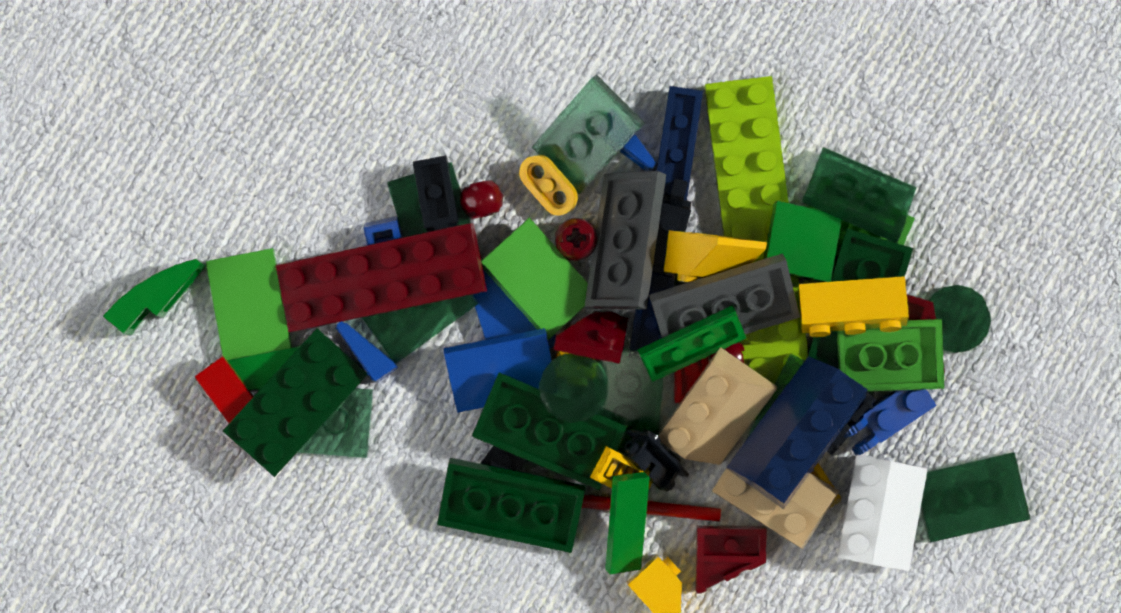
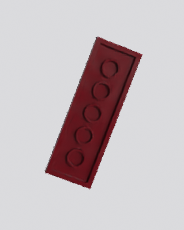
(381, 277)

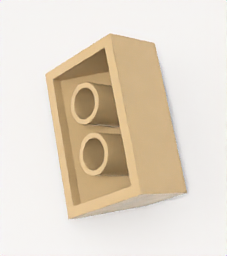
(716, 410)
(798, 518)

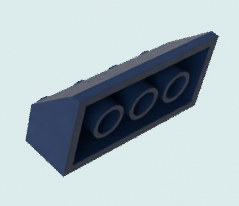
(797, 430)

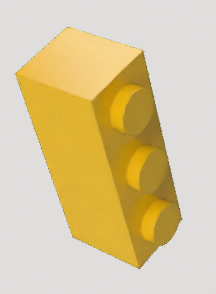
(853, 306)

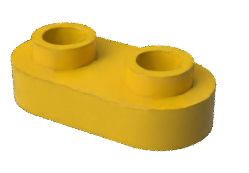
(547, 187)

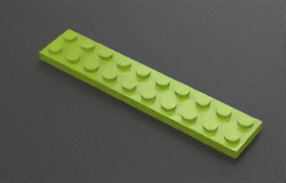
(748, 184)

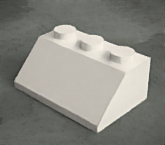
(882, 513)

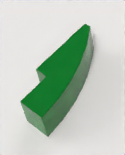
(153, 295)

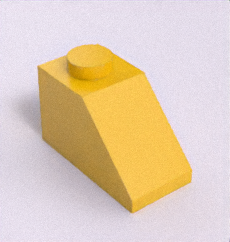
(658, 585)

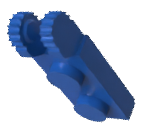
(890, 416)

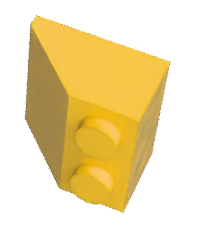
(707, 254)

